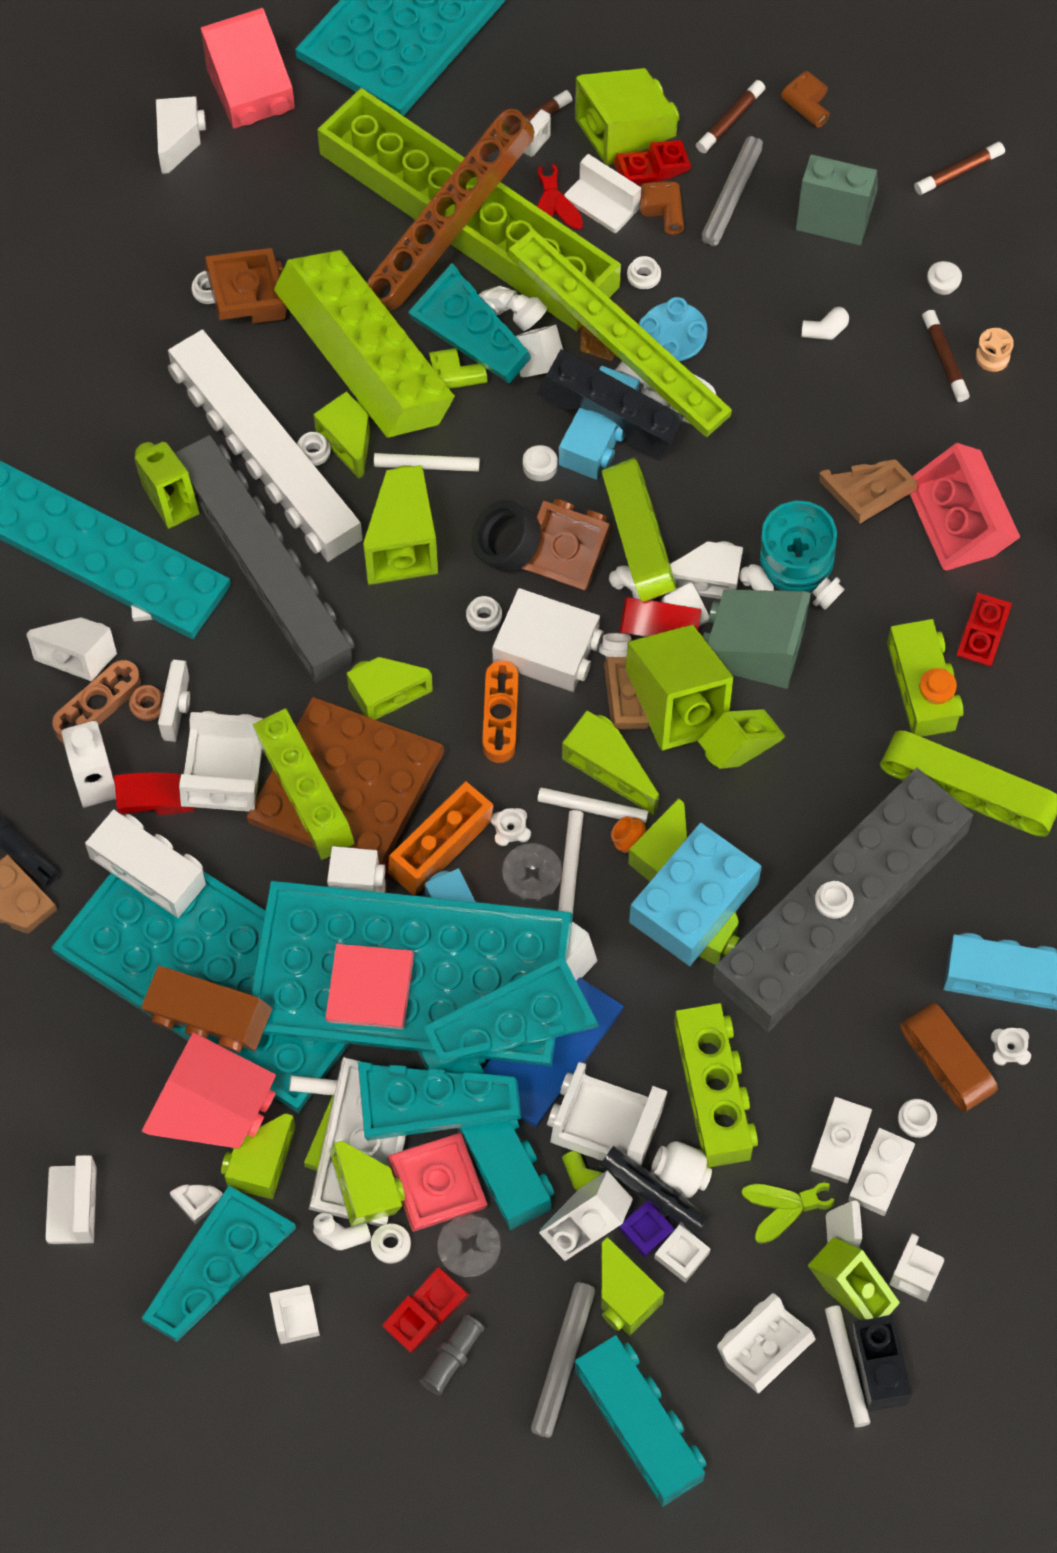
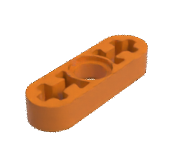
(507, 724)

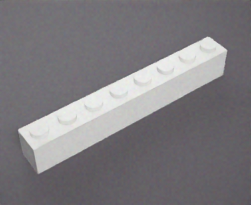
(265, 446)

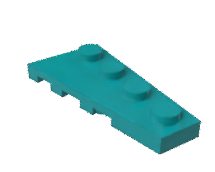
(467, 323)
(519, 1013)
(421, 1101)
(219, 1257)

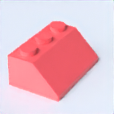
(962, 508)

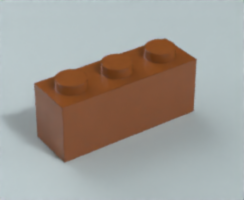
(206, 1009)

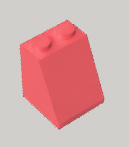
(247, 68)
(211, 1097)

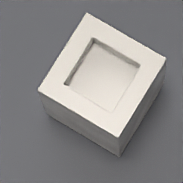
(543, 348)
(916, 1270)
(294, 1314)

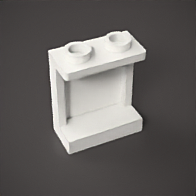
(221, 762)
(604, 1116)

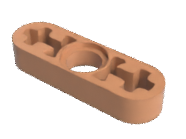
(98, 687)

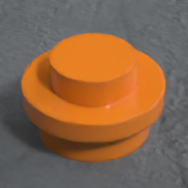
(937, 686)
(627, 833)

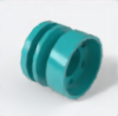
(803, 530)

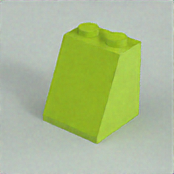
(623, 112)
(401, 529)
(678, 684)

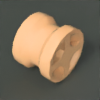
(1001, 343)

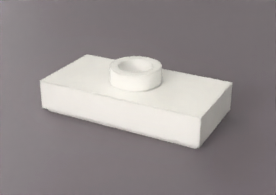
(175, 700)
(841, 1140)

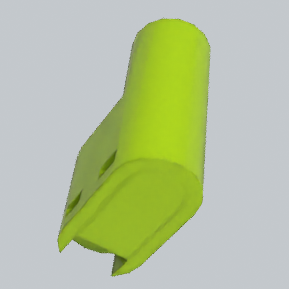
(454, 376)

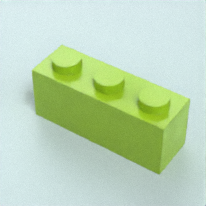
(913, 651)

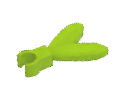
(787, 1205)

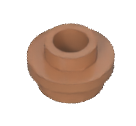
(144, 694)

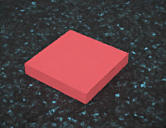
(370, 986)
(437, 1181)

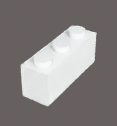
(146, 862)

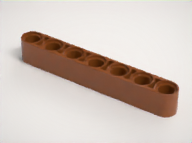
(452, 192)

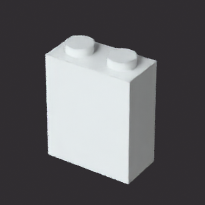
(548, 639)

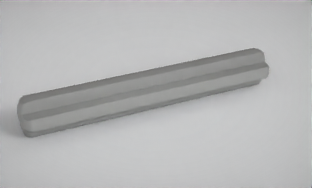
(732, 191)
(563, 1360)

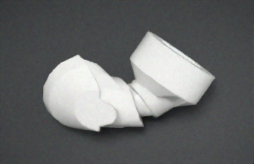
(526, 310)

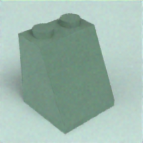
(836, 199)
(759, 633)

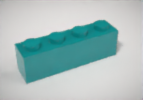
(640, 1421)

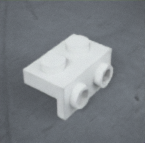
(764, 1343)

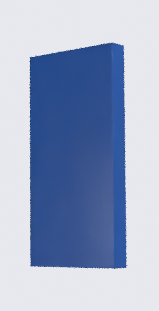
(541, 1085)

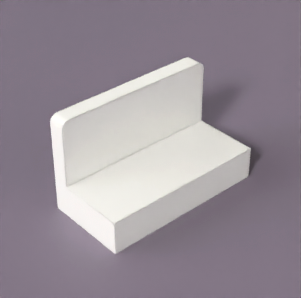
(604, 194)
(71, 1202)

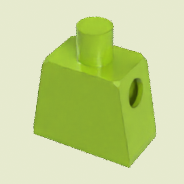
(158, 468)

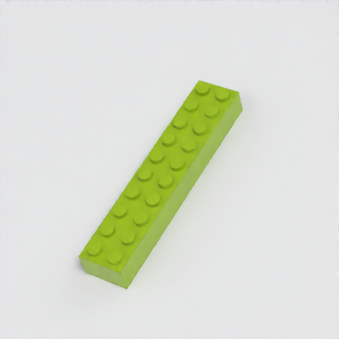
(412, 166)

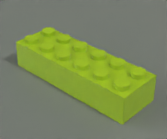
(363, 343)

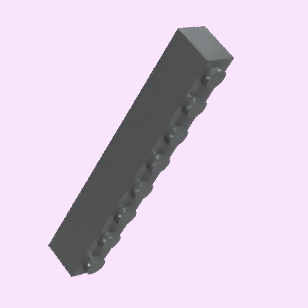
(265, 561)

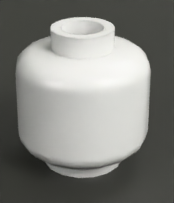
(682, 1168)

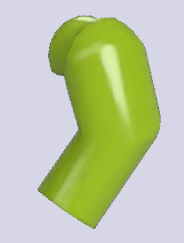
(577, 1170)

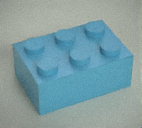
(695, 894)

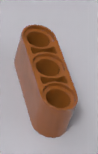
(948, 1057)

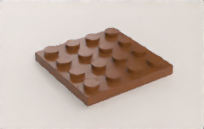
(368, 767)

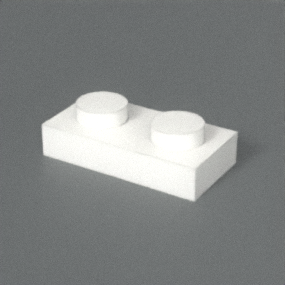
(881, 1171)

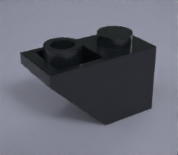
(880, 1363)

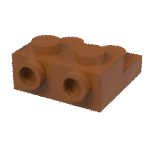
(245, 285)
(569, 544)

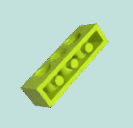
(303, 783)
(719, 1143)

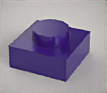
(646, 1229)

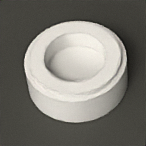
(540, 463)

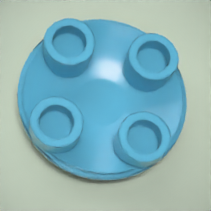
(677, 328)

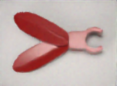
(556, 202)

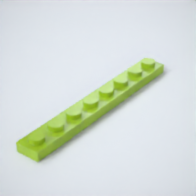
(619, 333)

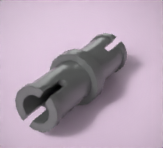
(451, 1355)

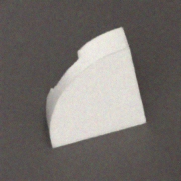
(196, 1200)

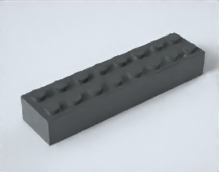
(878, 863)

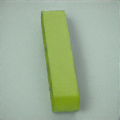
(639, 530)
(973, 783)

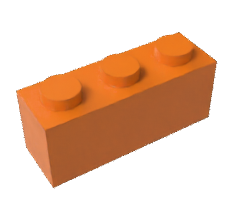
(440, 838)

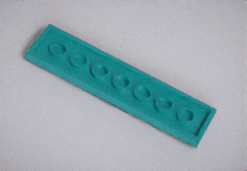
(107, 554)

